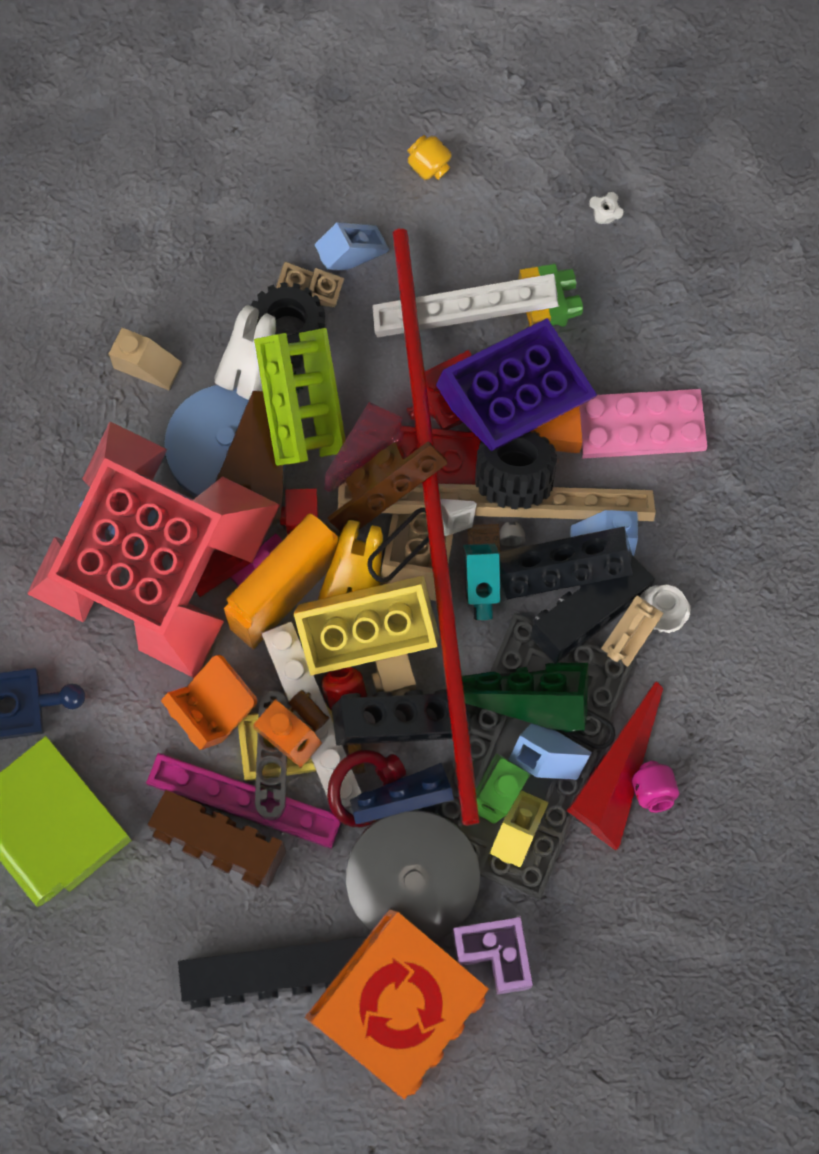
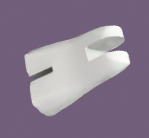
(239, 362)

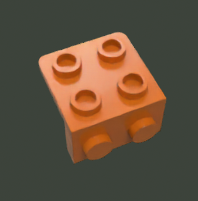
(211, 703)

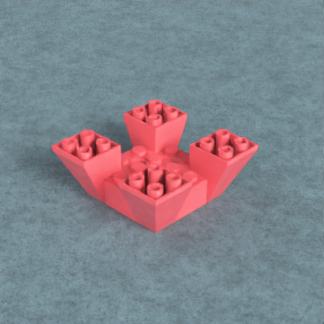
(156, 599)

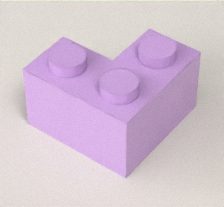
(501, 944)

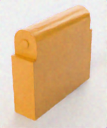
(281, 580)

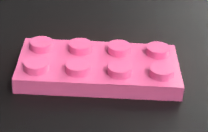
(643, 424)

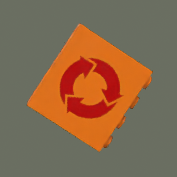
(398, 1004)

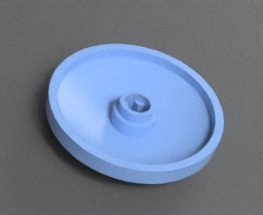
(201, 436)

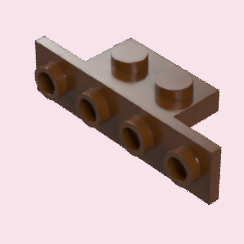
(385, 482)

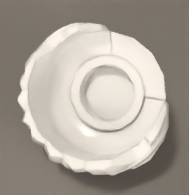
(670, 602)

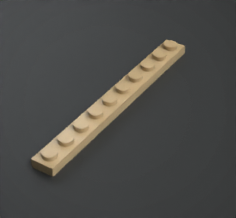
(561, 504)

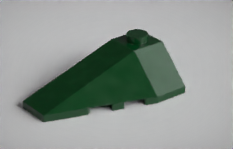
(546, 697)

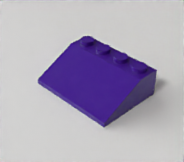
(515, 385)

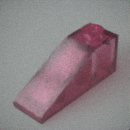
(371, 434)

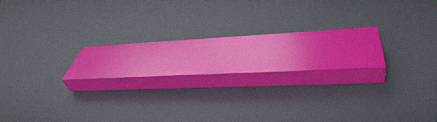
(239, 800)

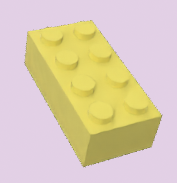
(366, 625)

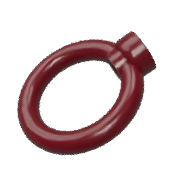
(387, 769)

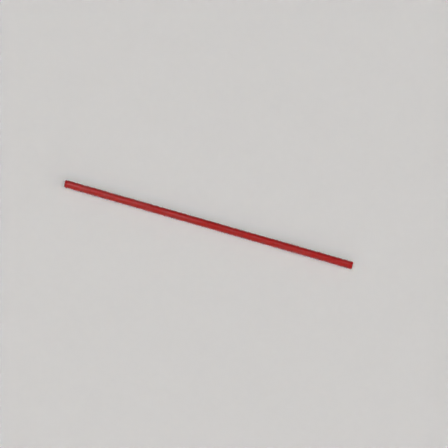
(436, 536)

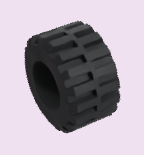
(295, 303)
(517, 472)

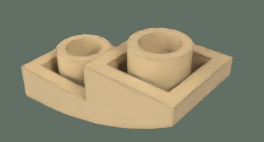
(321, 283)

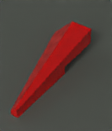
(609, 791)

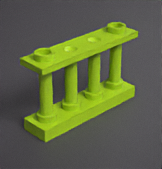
(281, 396)

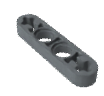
(270, 755)

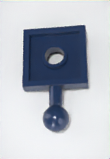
(27, 714)

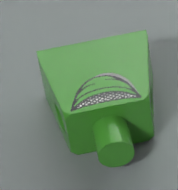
(499, 788)

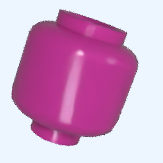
(655, 786)

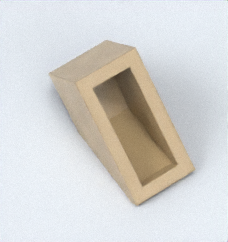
(144, 359)

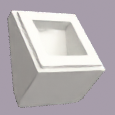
(457, 515)

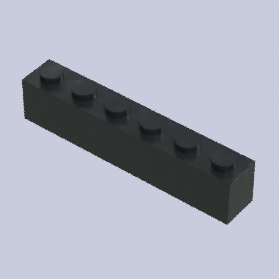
(263, 972)

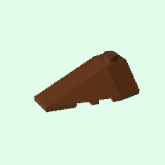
(251, 454)

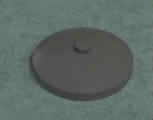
(414, 867)

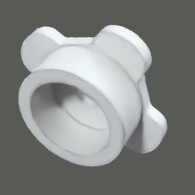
(606, 216)

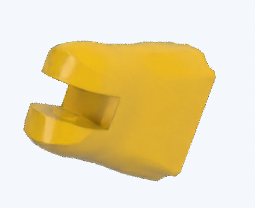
(349, 564)

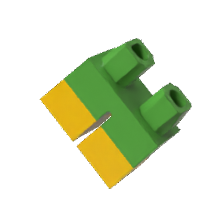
(568, 307)

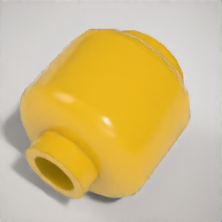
(429, 157)

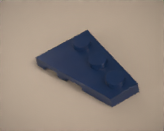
(406, 794)

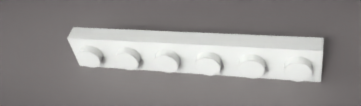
(470, 304)
(295, 676)

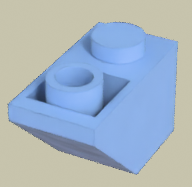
(549, 754)

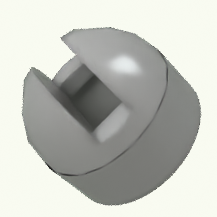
(512, 535)

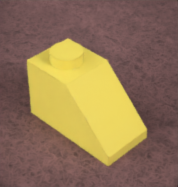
(519, 828)

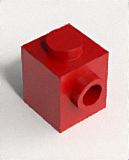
(297, 506)

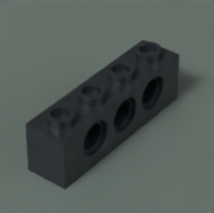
(565, 563)
(354, 729)

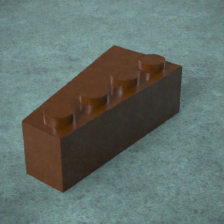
(217, 839)

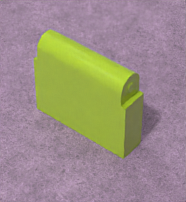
(52, 824)

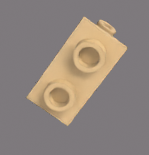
(632, 631)

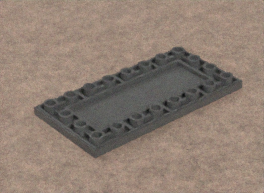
(499, 734)

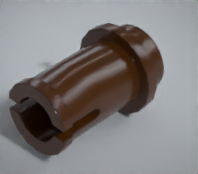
(308, 710)

